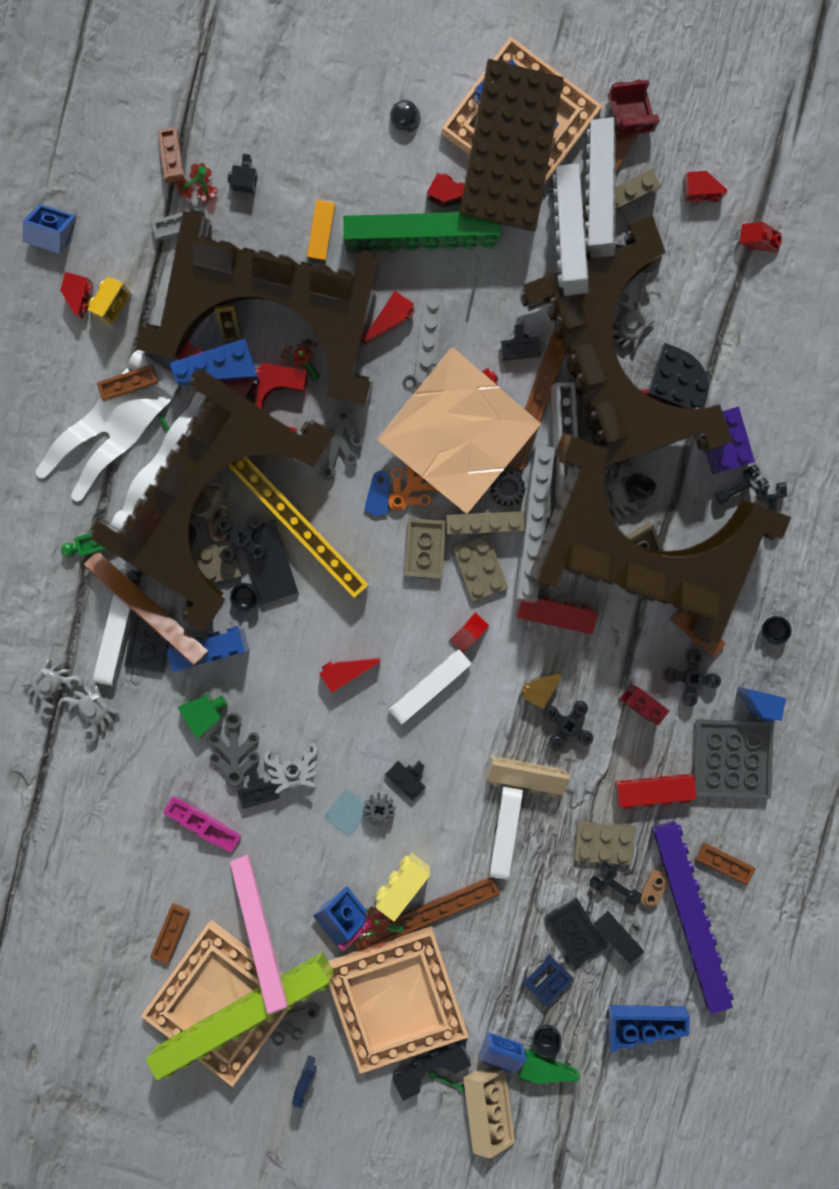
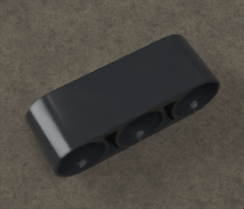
(619, 937)

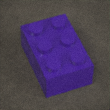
(736, 453)

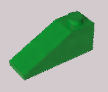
(545, 1070)

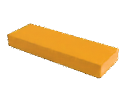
(321, 230)

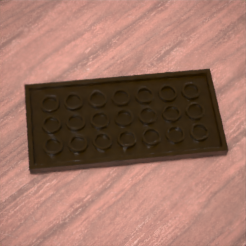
(511, 145)

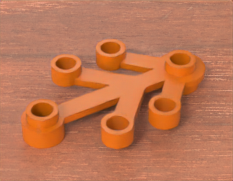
(413, 484)

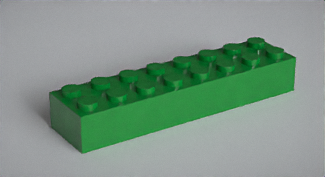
(418, 231)

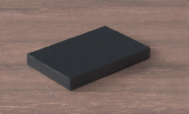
(146, 647)
(575, 932)

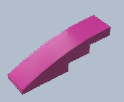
(202, 823)

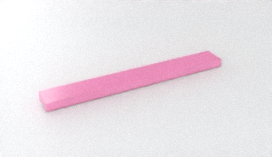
(259, 935)

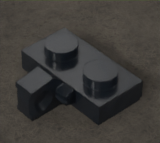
(520, 346)
(407, 778)
(257, 791)

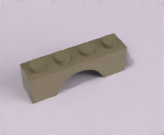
(633, 190)
(485, 523)

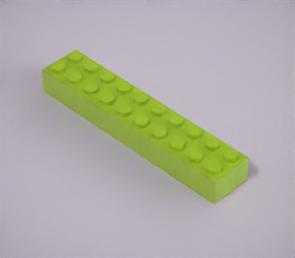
(236, 1018)

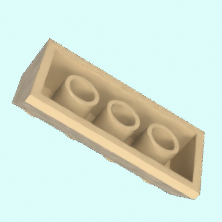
(527, 775)
(489, 1111)

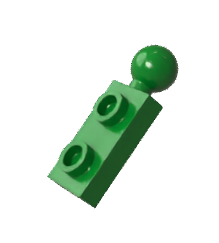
(83, 546)

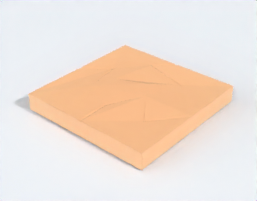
(573, 115)
(458, 430)
(206, 980)
(396, 1000)

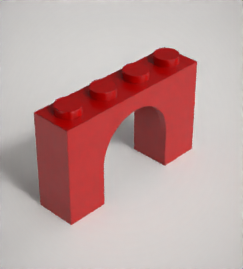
(277, 378)

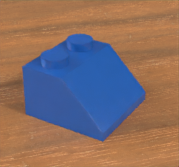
(48, 228)
(764, 705)
(341, 916)
(503, 1053)

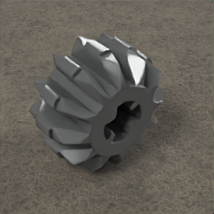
(377, 815)

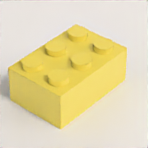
(402, 886)

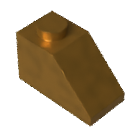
(228, 323)
(540, 689)

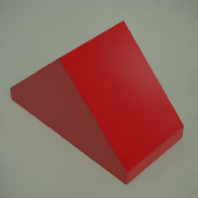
(469, 632)

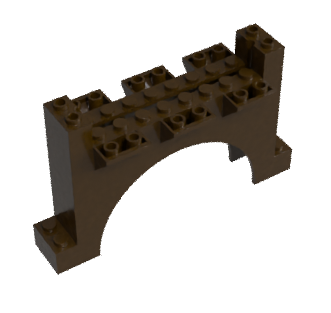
(219, 274)
(619, 412)
(157, 530)
(693, 579)

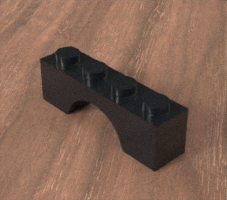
(451, 1057)

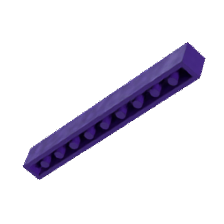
(692, 917)

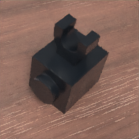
(243, 177)

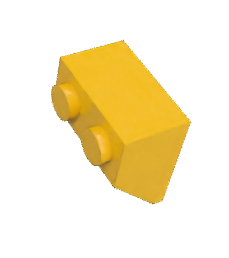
(109, 300)

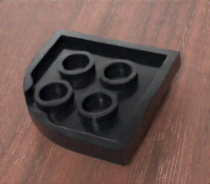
(679, 379)

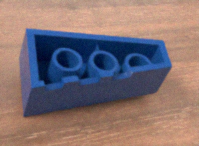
(225, 363)
(218, 647)
(645, 1024)

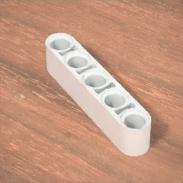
(113, 642)
(430, 686)
(505, 833)

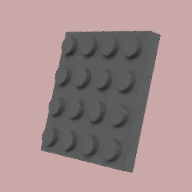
(733, 758)

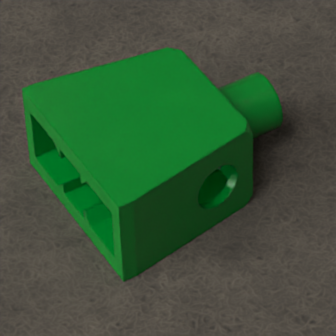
(202, 713)

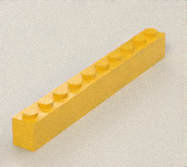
(299, 526)

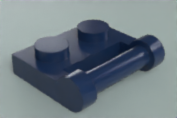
(553, 984)
(308, 1072)

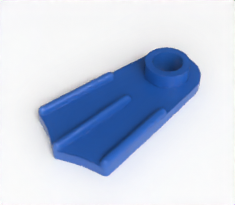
(378, 495)

